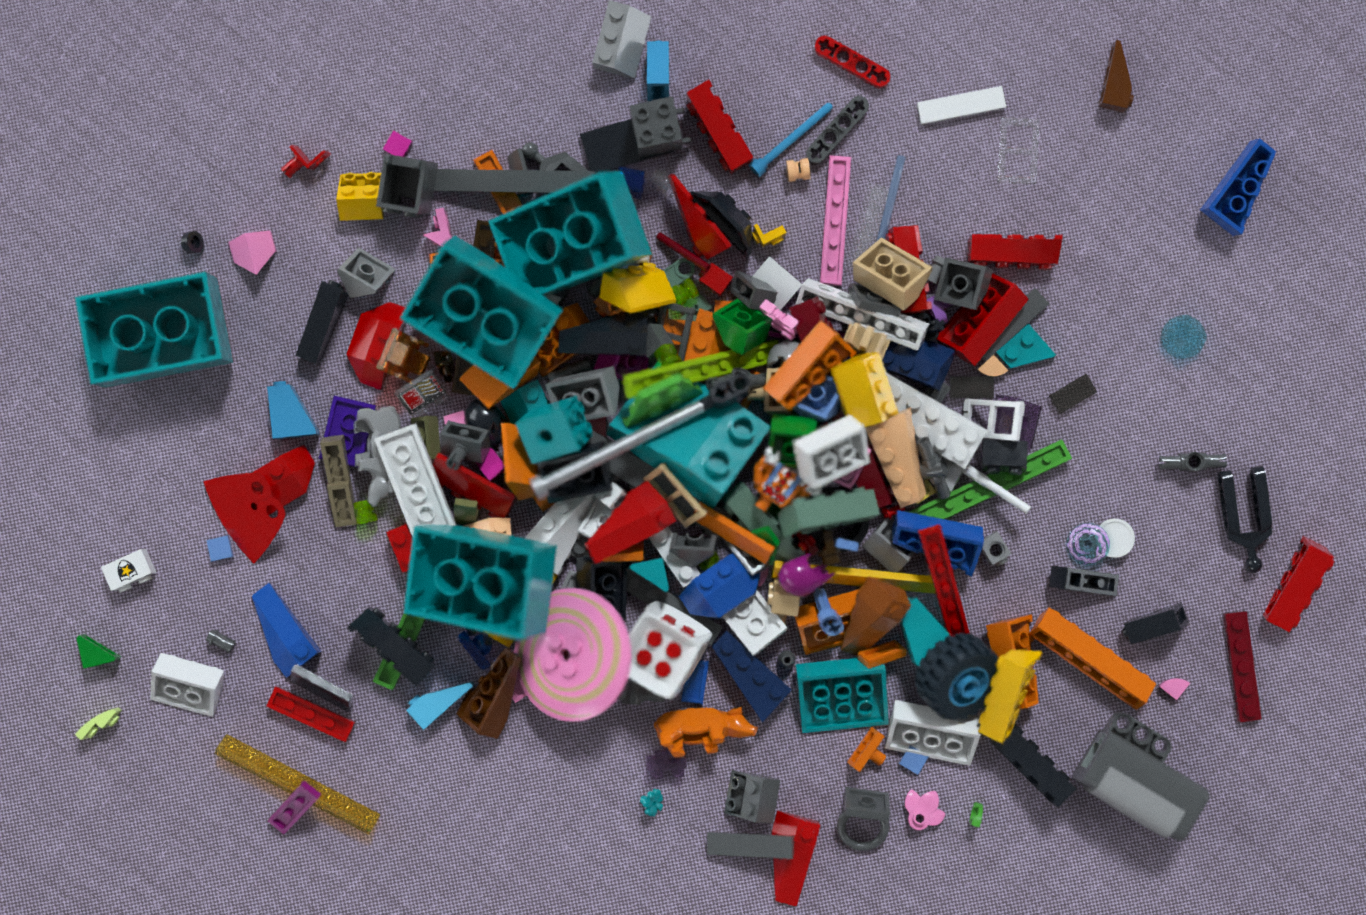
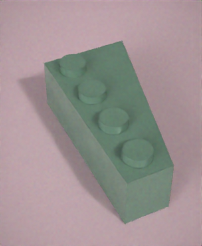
(828, 511)

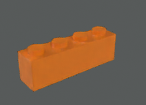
(808, 365)
(1014, 635)

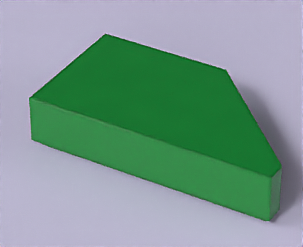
(767, 535)

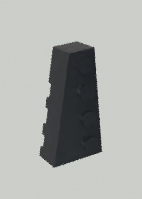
(1034, 767)

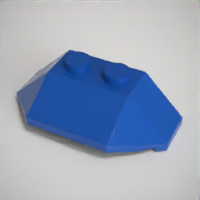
(719, 588)

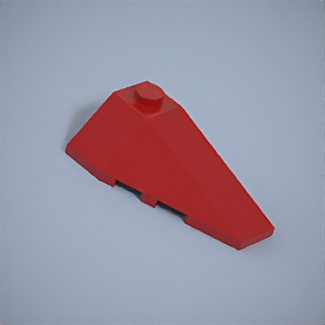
(702, 233)
(636, 518)
(791, 873)

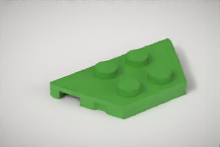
(661, 397)

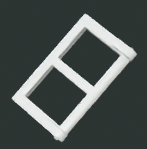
(1017, 422)

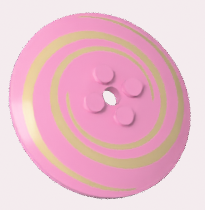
(597, 660)

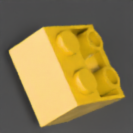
(358, 196)

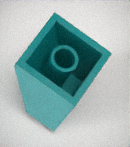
(920, 631)

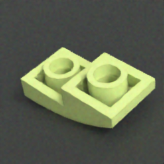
(102, 720)

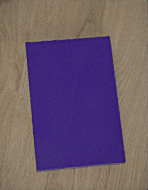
(341, 422)

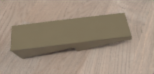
(339, 480)

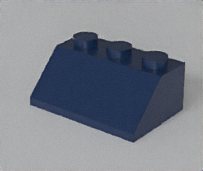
(925, 366)

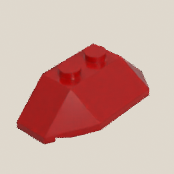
(370, 339)
(287, 476)

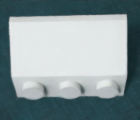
(186, 684)

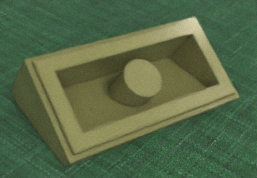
(429, 431)

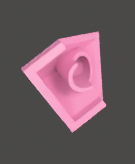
(252, 250)

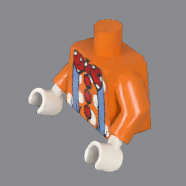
(778, 483)

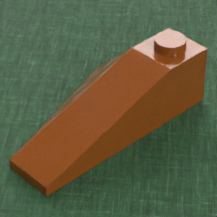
(875, 613)

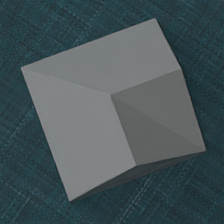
(364, 273)

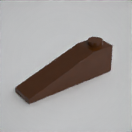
(489, 703)

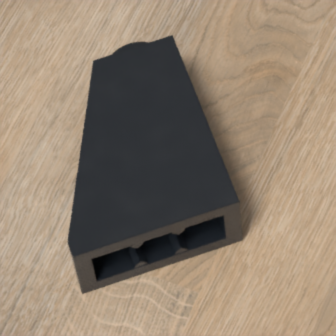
(1155, 623)

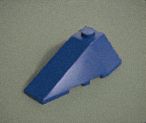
(284, 633)

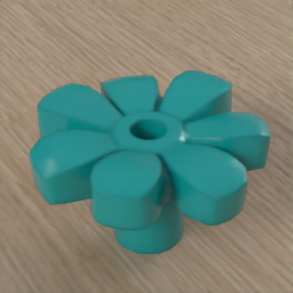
(652, 802)

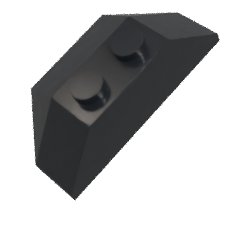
(727, 217)

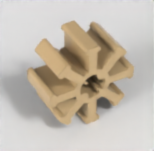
(866, 339)

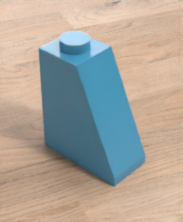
(657, 70)
(288, 413)

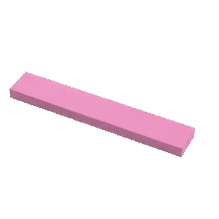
(835, 220)

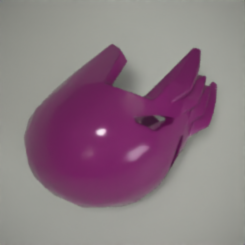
(800, 579)

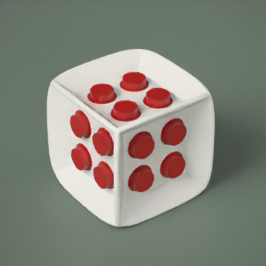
(666, 649)

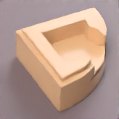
(992, 367)

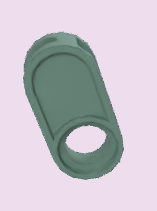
(673, 274)

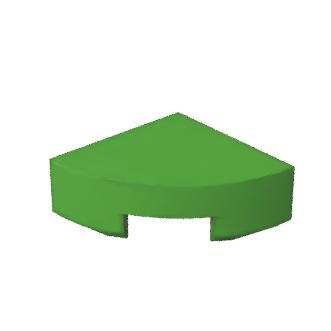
(976, 814)

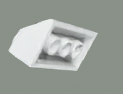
(931, 734)

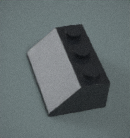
(588, 483)
(604, 579)

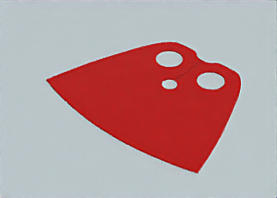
(232, 502)

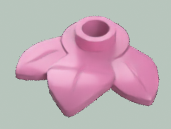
(926, 807)

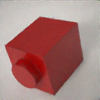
(715, 279)

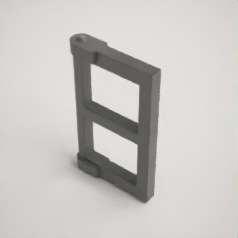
(686, 332)

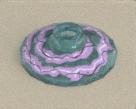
(1099, 539)

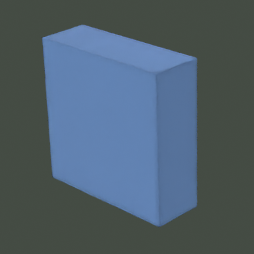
(845, 544)
(220, 548)
(913, 761)

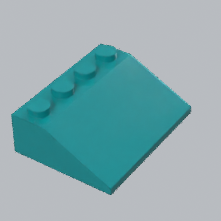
(841, 695)

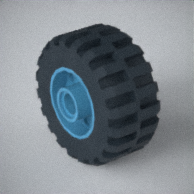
(956, 676)

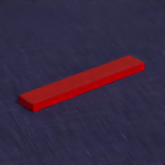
(943, 580)

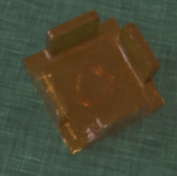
(402, 356)

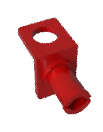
(300, 160)

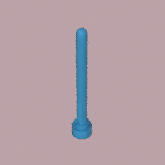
(759, 165)

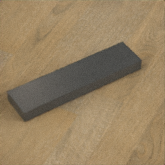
(1032, 308)
(750, 845)

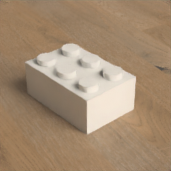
(831, 452)

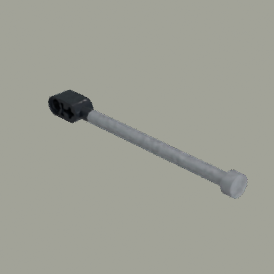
(542, 485)

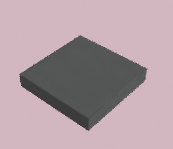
(870, 301)

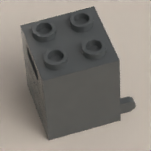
(657, 127)
(408, 179)

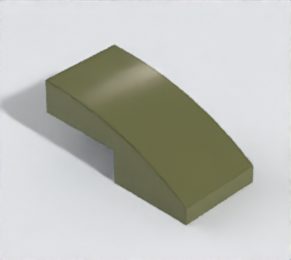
(465, 511)

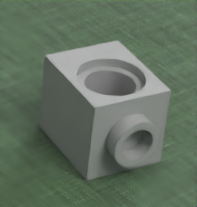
(995, 538)

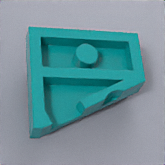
(1024, 349)

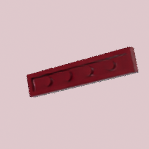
(1242, 666)

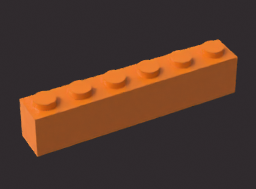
(1092, 658)

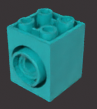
(554, 429)

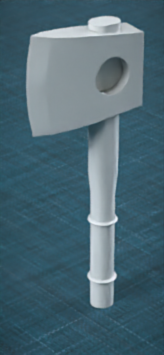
(955, 472)

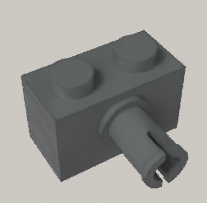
(463, 442)

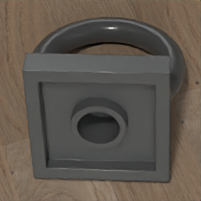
(865, 805)

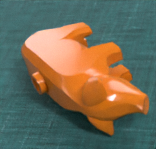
(701, 726)

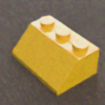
(637, 288)
(864, 389)

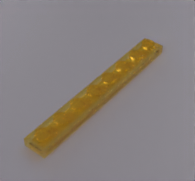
(289, 779)

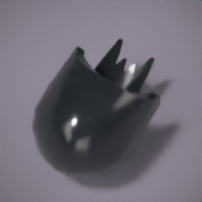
(480, 416)

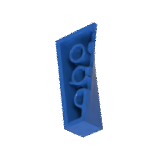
(961, 539)

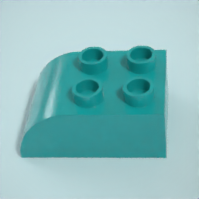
(572, 234)
(480, 580)

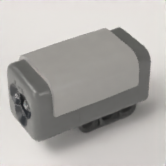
(1138, 782)

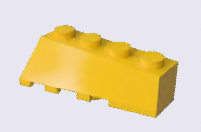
(1007, 693)

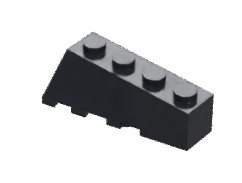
(393, 645)

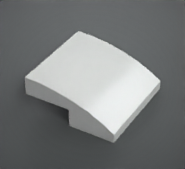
(778, 279)

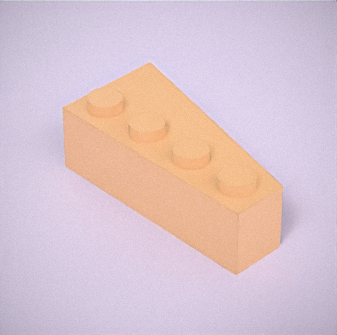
(898, 455)

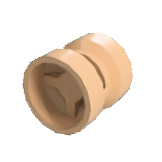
(793, 170)

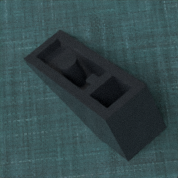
(1083, 580)

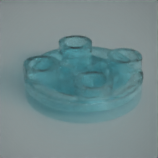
(1183, 337)

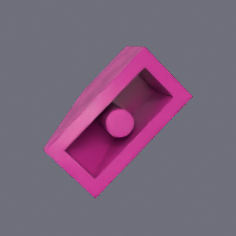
(492, 466)

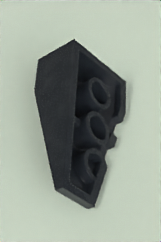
(614, 335)

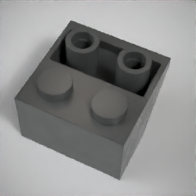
(752, 796)

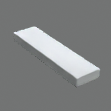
(961, 105)

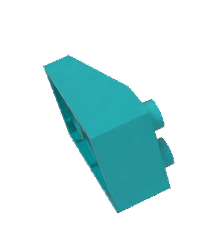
(481, 311)
(702, 451)

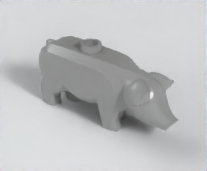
(376, 424)

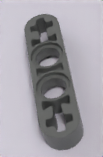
(838, 131)

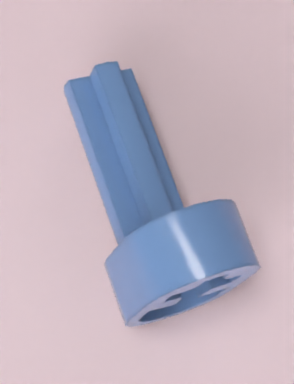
(826, 614)

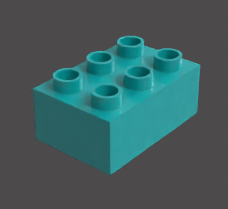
(153, 330)

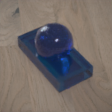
(477, 648)

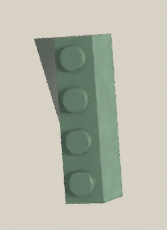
(742, 504)

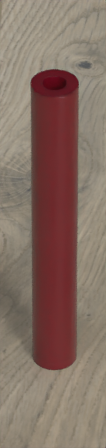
(683, 252)

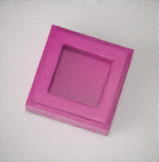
(397, 144)

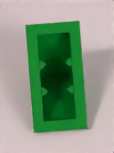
(94, 653)

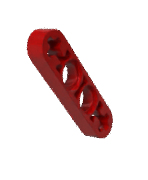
(850, 65)

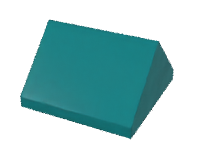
(653, 571)

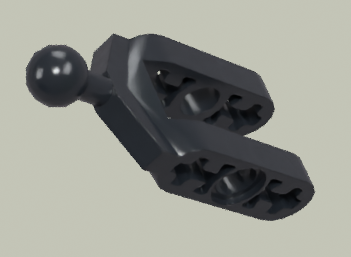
(1262, 513)

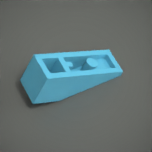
(433, 704)

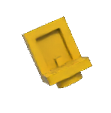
(773, 237)

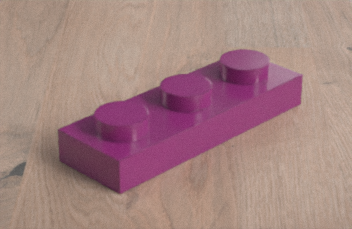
(294, 807)

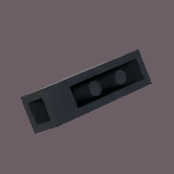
(322, 321)

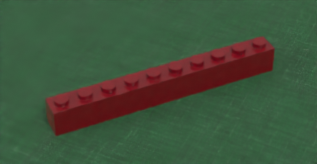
(872, 475)

